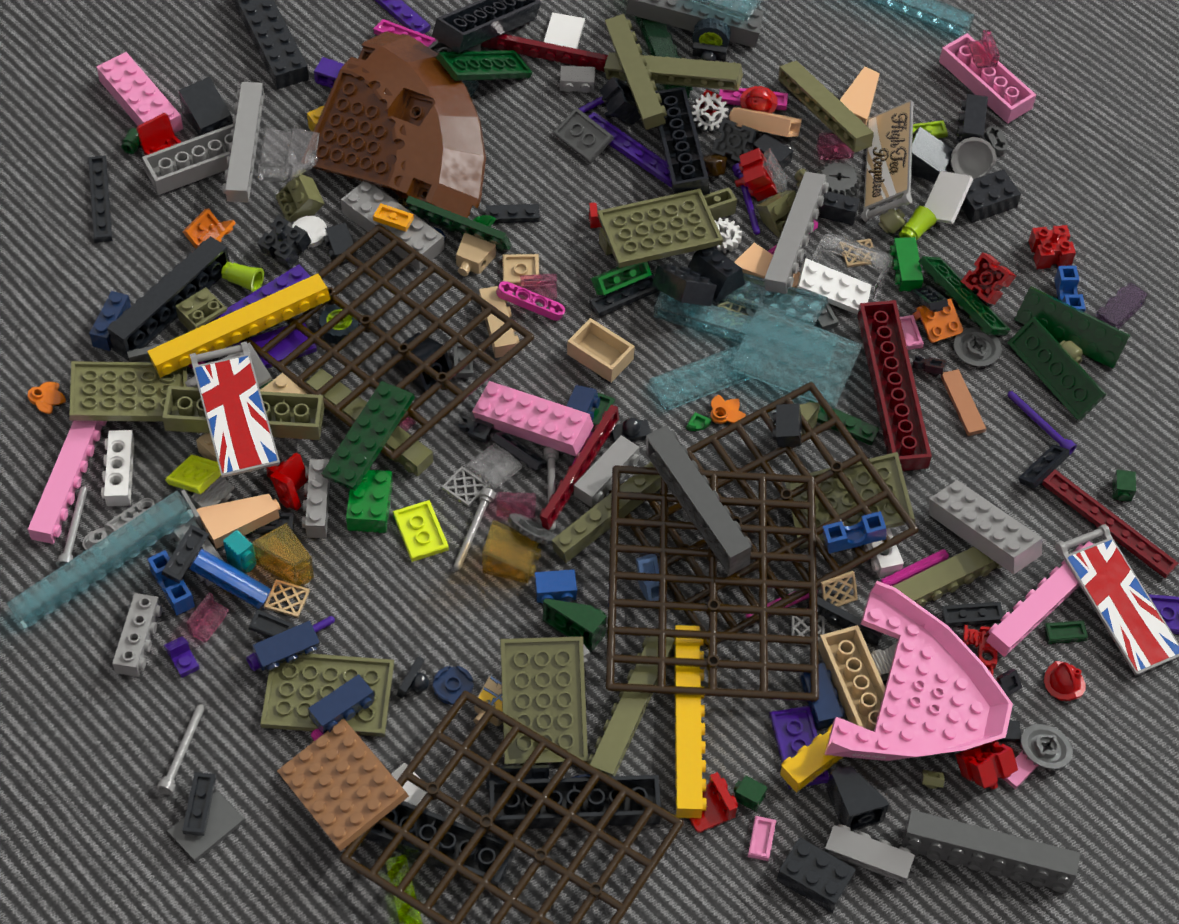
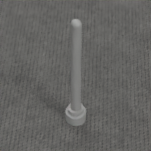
(551, 456)
(486, 497)
(67, 555)
(167, 784)

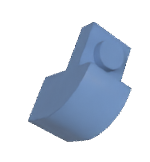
(649, 564)

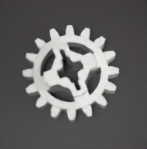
(710, 118)
(727, 231)

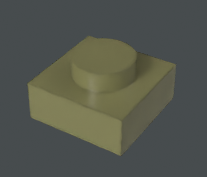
(932, 779)

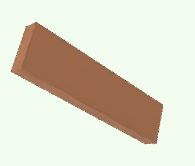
(963, 402)

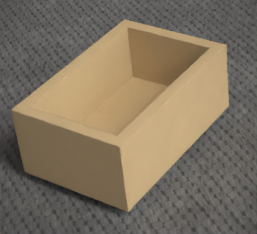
(600, 350)

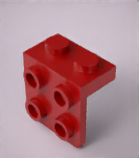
(157, 134)
(288, 480)
(719, 805)

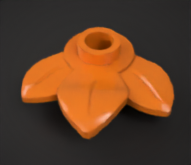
(47, 396)
(727, 409)

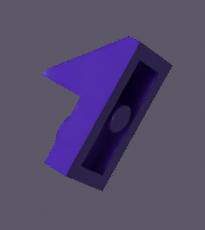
(181, 656)

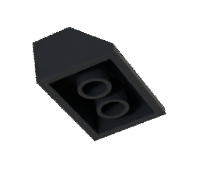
(719, 269)

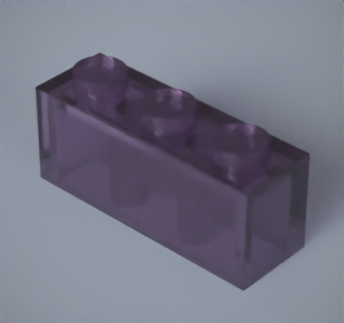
(1122, 306)

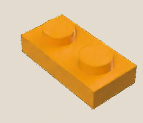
(393, 217)

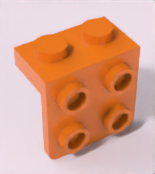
(206, 226)
(939, 324)

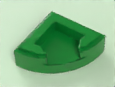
(485, 219)
(698, 422)

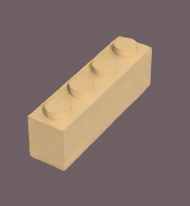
(508, 339)

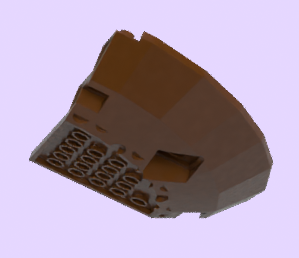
(375, 137)

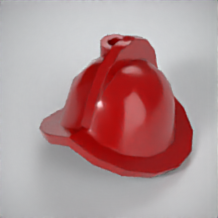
(759, 99)
(1064, 681)

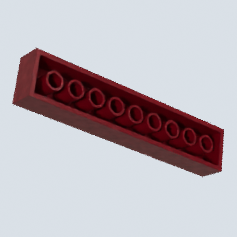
(894, 384)

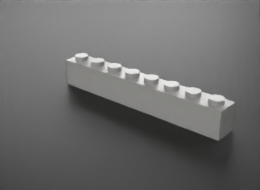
(244, 142)
(795, 233)

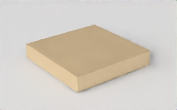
(519, 264)

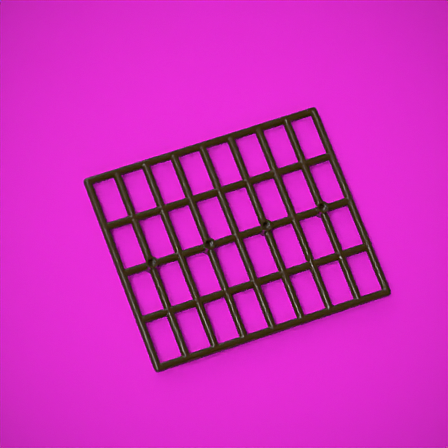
(404, 350)
(786, 494)
(713, 606)
(487, 826)

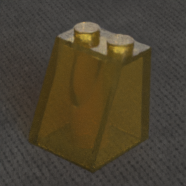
(509, 554)
(284, 556)

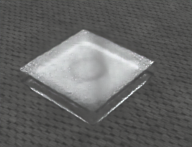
(775, 170)

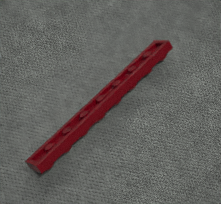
(547, 51)
(578, 469)
(1119, 530)

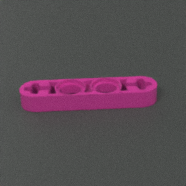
(531, 298)

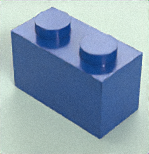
(556, 585)

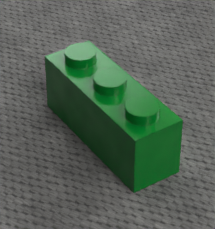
(906, 263)
(620, 277)

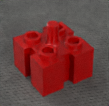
(755, 175)
(1051, 246)
(988, 278)
(987, 763)

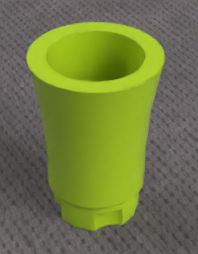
(918, 223)
(242, 275)

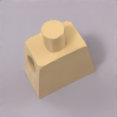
(474, 254)

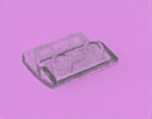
(494, 466)

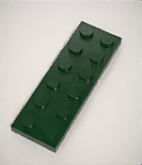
(484, 65)
(455, 222)
(966, 298)
(1067, 323)
(1056, 368)
(368, 435)

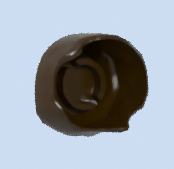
(715, 164)

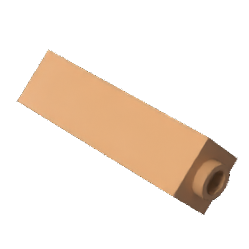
(861, 94)
(766, 122)
(757, 261)
(239, 515)

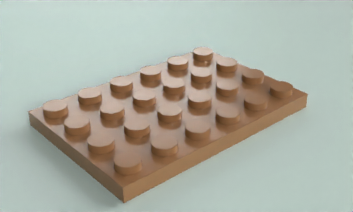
(342, 784)

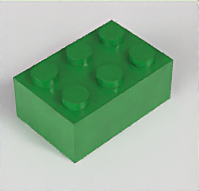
(370, 503)

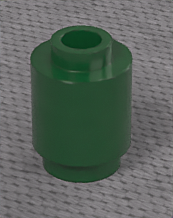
(131, 141)

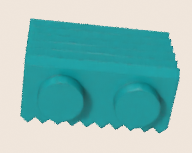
(239, 552)

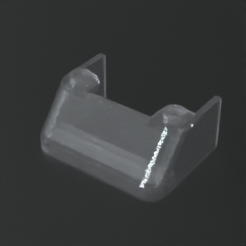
(287, 154)
(858, 252)

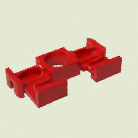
(979, 638)

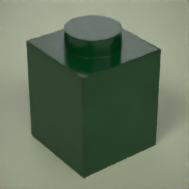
(1124, 485)
(750, 793)

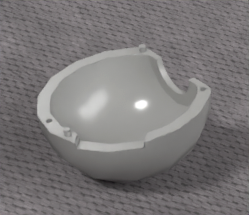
(973, 157)

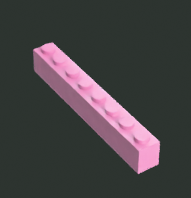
(64, 480)
(1034, 609)

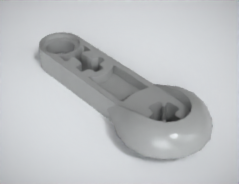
(117, 522)

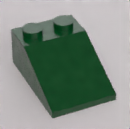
(576, 621)

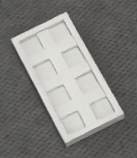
(838, 287)

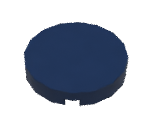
(451, 682)

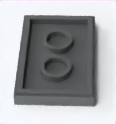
(583, 135)
(221, 822)

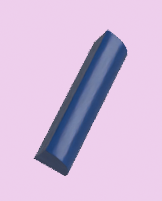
(230, 578)

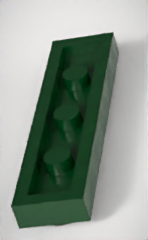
(857, 428)

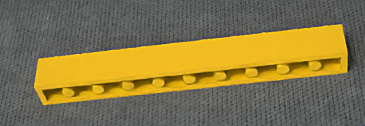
(239, 324)
(688, 731)

